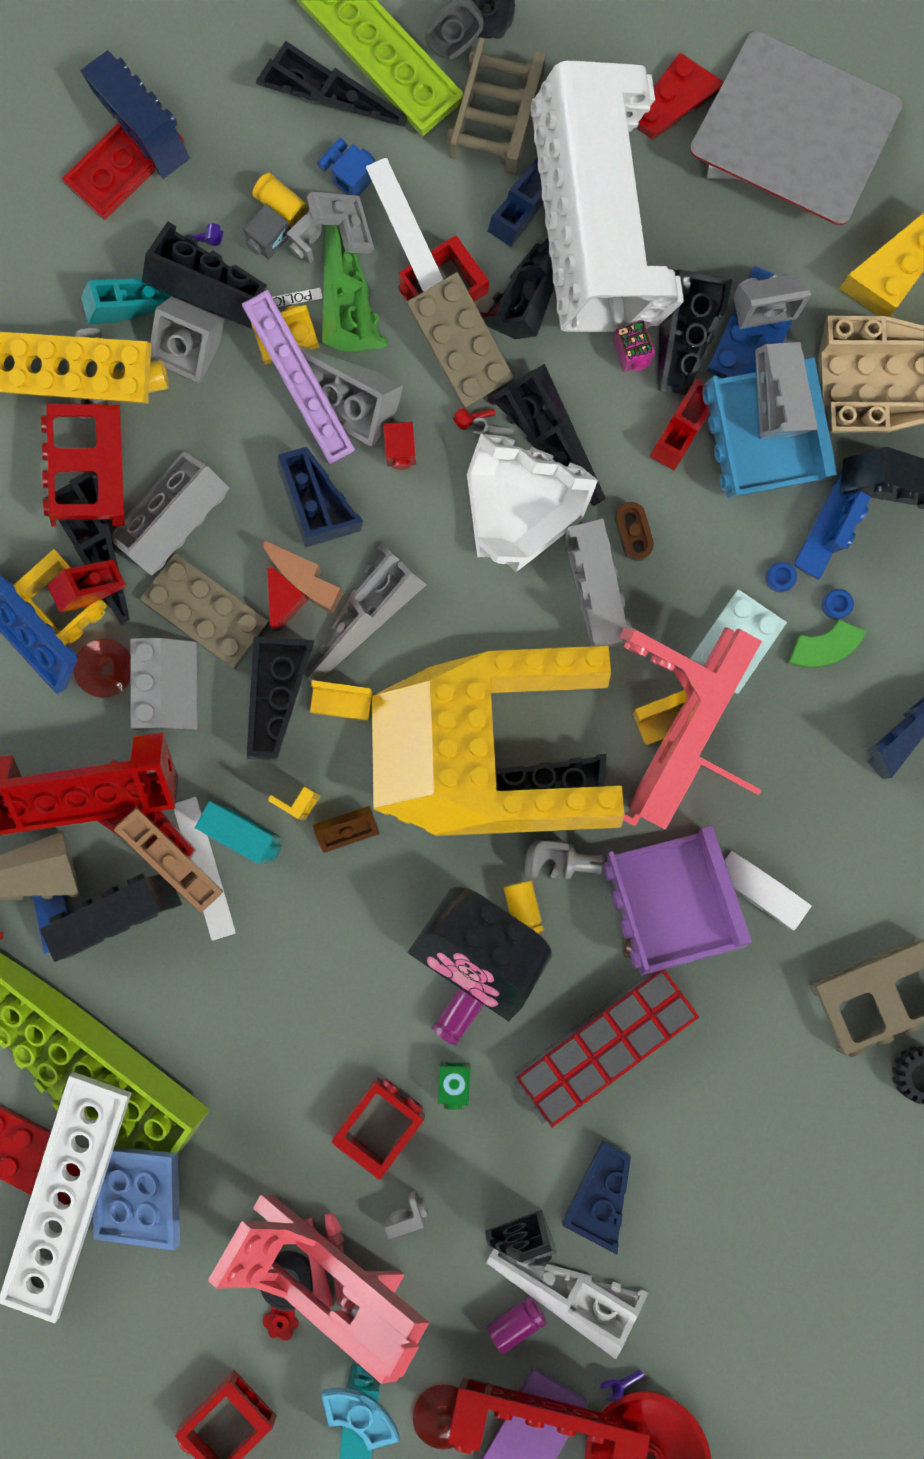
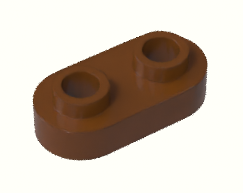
(634, 532)

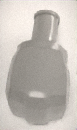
(562, 857)

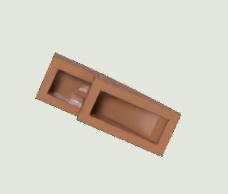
(305, 577)

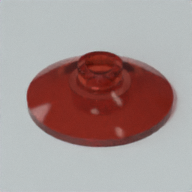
(90, 664)
(430, 1406)

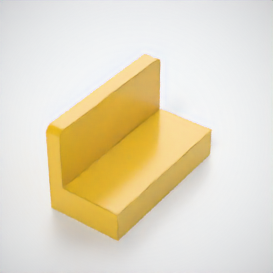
(341, 700)
(657, 717)
(302, 806)

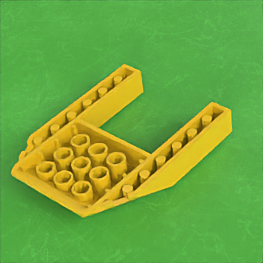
(439, 746)

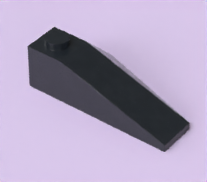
(524, 1239)

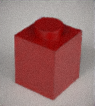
(399, 445)

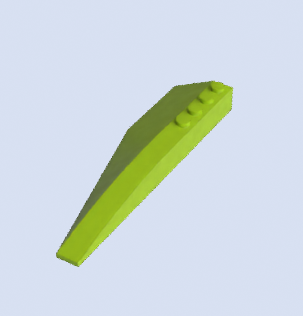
(59, 1038)

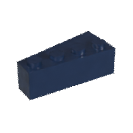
(137, 112)

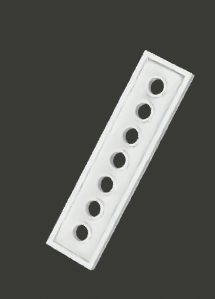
(83, 1190)

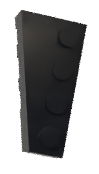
(199, 277)
(275, 684)
(108, 916)

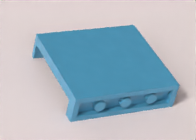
(759, 464)

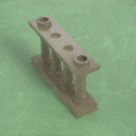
(517, 125)

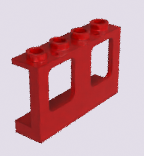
(103, 460)

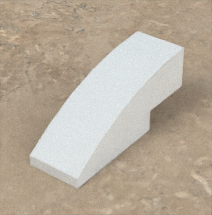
(766, 892)

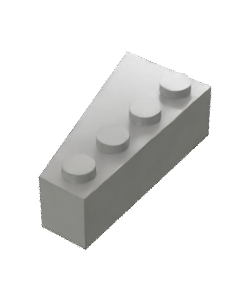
(596, 583)

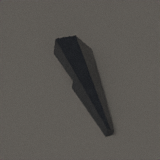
(306, 78)
(540, 414)

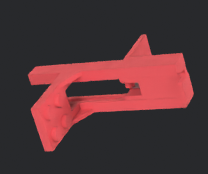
(708, 694)
(374, 1321)

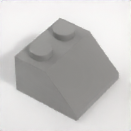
(770, 300)
(185, 338)

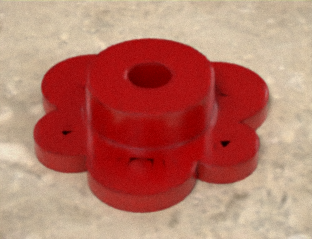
(276, 1330)

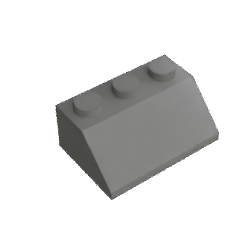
(164, 684)

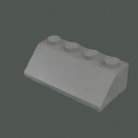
(169, 512)

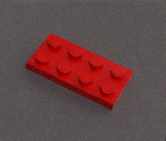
(23, 1150)

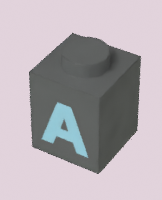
(266, 232)

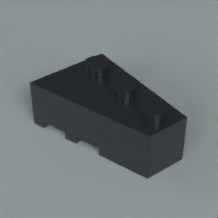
(885, 476)

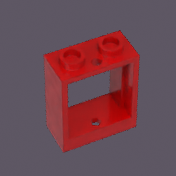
(455, 251)
(361, 1153)
(247, 1403)

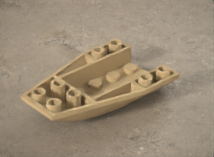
(871, 374)

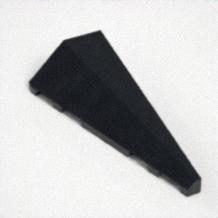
(524, 302)
(91, 536)

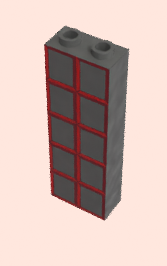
(604, 1047)

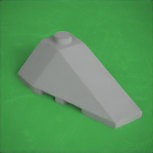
(357, 394)

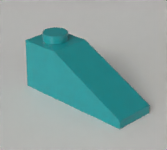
(120, 300)

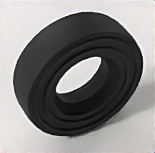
(297, 1263)

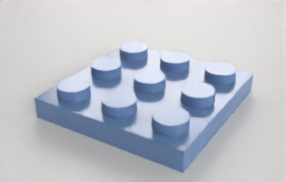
(139, 1200)

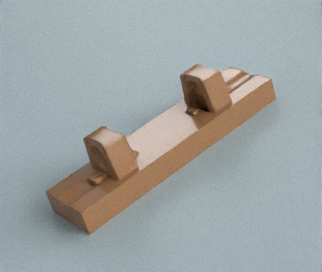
(168, 860)

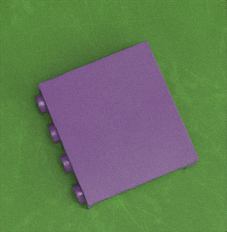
(676, 902)

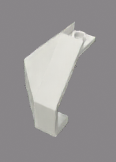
(522, 500)

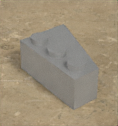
(783, 391)

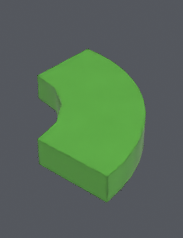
(826, 649)

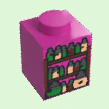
(634, 347)

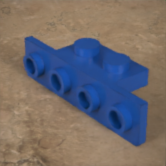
(832, 529)

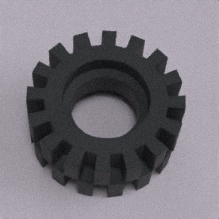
(904, 1074)

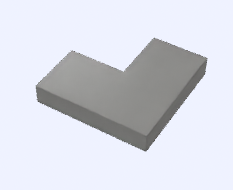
(347, 214)

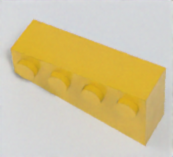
(889, 272)

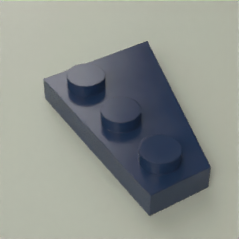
(600, 1198)

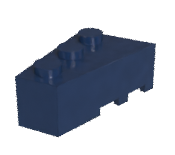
(315, 501)

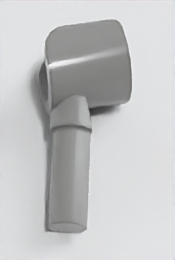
(490, 429)

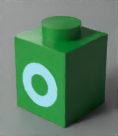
(454, 1085)

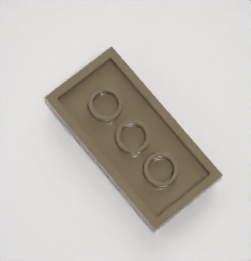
(460, 340)
(204, 611)

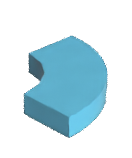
(362, 1414)

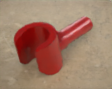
(465, 420)

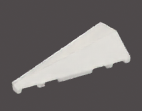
(591, 1307)

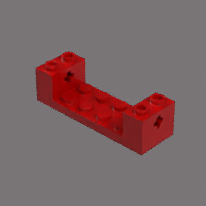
(89, 792)
(474, 1399)

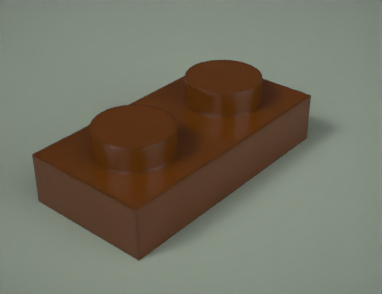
(346, 829)

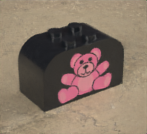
(482, 951)

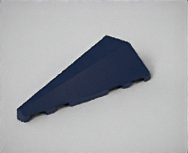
(898, 743)

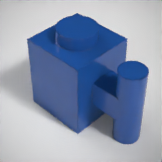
(349, 168)

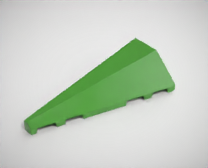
(346, 309)

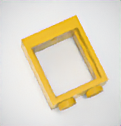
(38, 578)

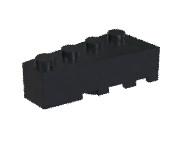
(548, 775)

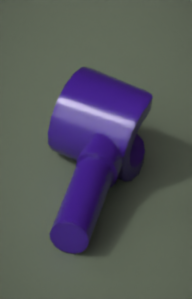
(212, 236)
(618, 1386)

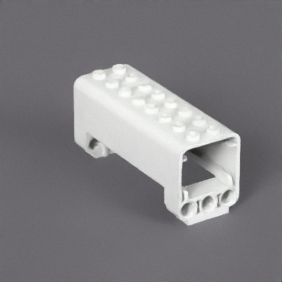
(593, 198)

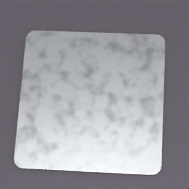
(797, 127)

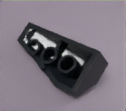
(690, 329)

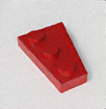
(678, 92)

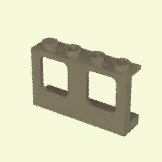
(878, 978)

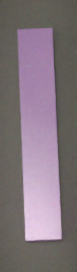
(298, 376)

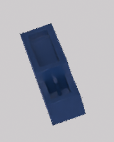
(519, 207)

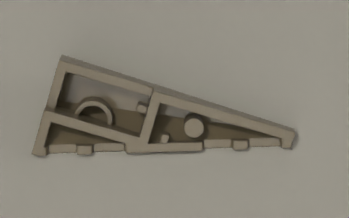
(39, 870)

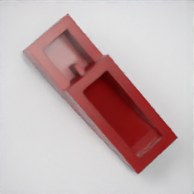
(682, 428)

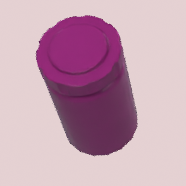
(457, 1017)
(516, 1325)

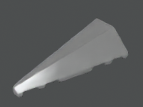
(384, 591)

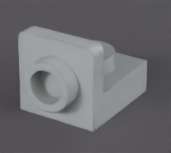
(301, 234)
(404, 1222)

